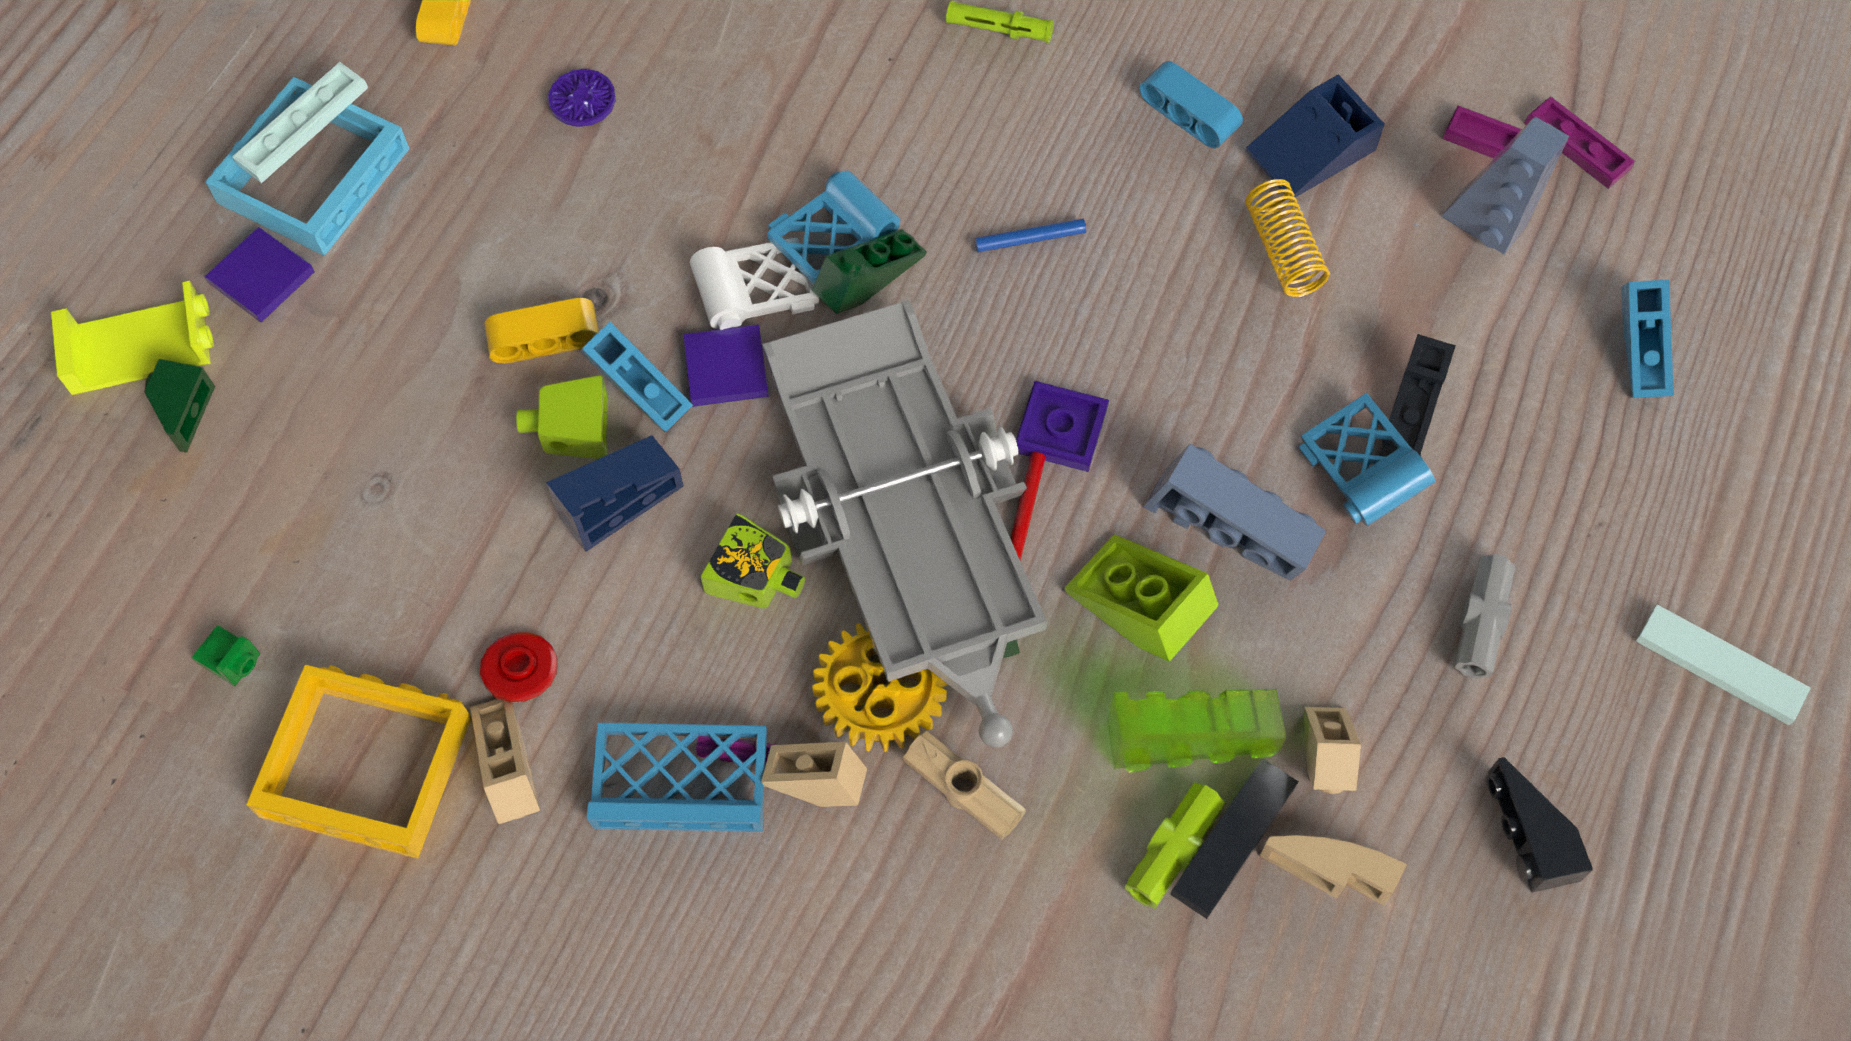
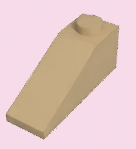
(503, 761)

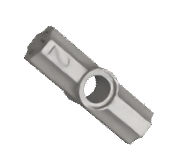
(1485, 616)

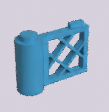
(849, 203)
(1384, 484)

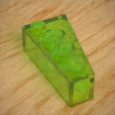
(1193, 728)

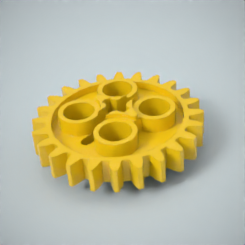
(851, 664)

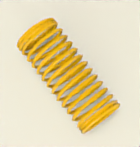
(1272, 207)

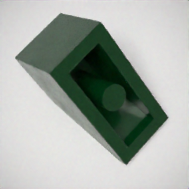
(179, 399)

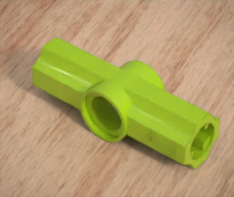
(1174, 845)

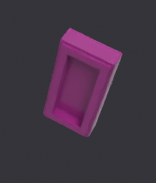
(1479, 132)

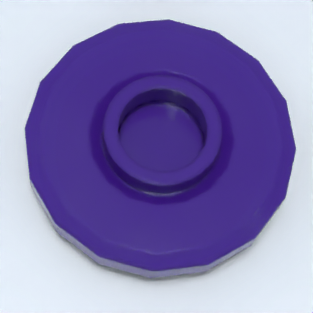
(582, 97)

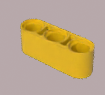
(441, 21)
(540, 330)

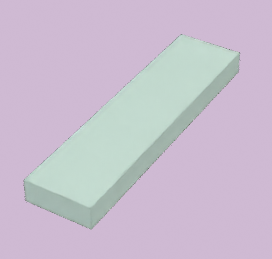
(300, 122)
(1723, 665)

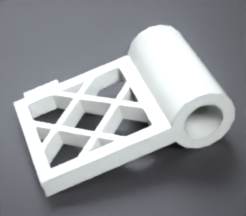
(724, 287)

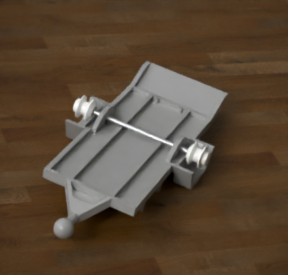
(906, 520)

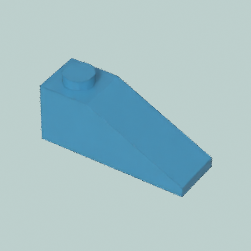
(1648, 337)
(636, 377)

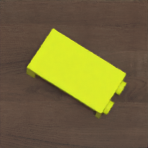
(131, 343)

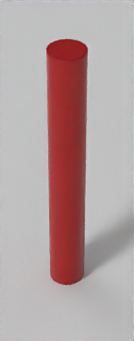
(1027, 502)

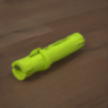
(1014, 24)

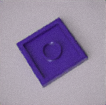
(259, 274)
(725, 365)
(1062, 425)

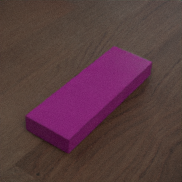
(1585, 145)

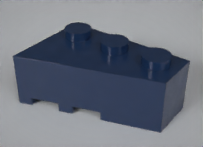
(614, 490)

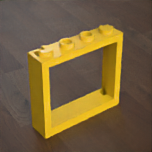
(367, 689)

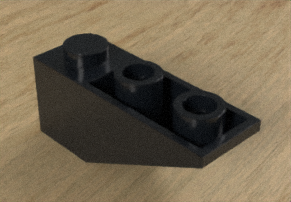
(1544, 838)

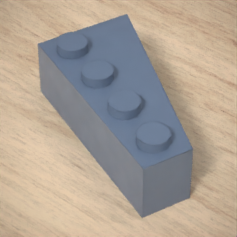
(1507, 190)
(1236, 512)

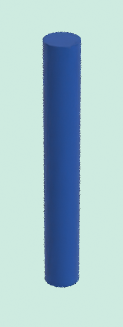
(1030, 235)

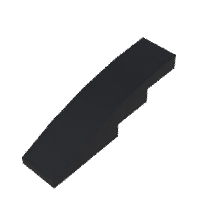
(1234, 838)

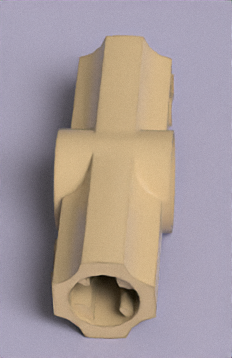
(944, 767)

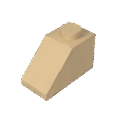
(1331, 749)
(816, 773)

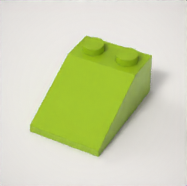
(1145, 595)

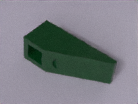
(865, 269)

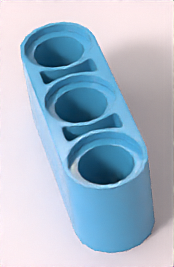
(1191, 104)

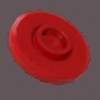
(518, 667)

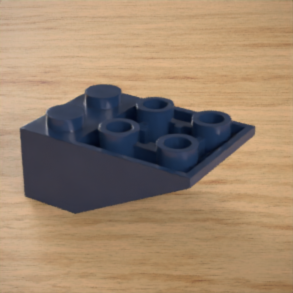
(1317, 137)

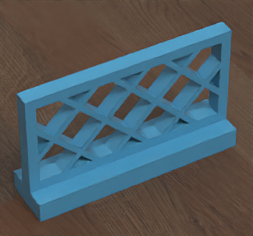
(671, 813)

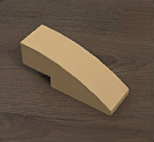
(1334, 864)

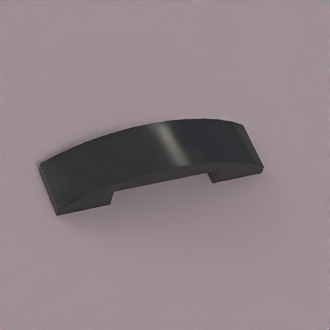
(1419, 392)

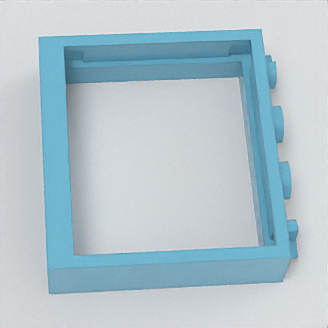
(346, 199)

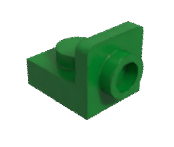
(227, 655)

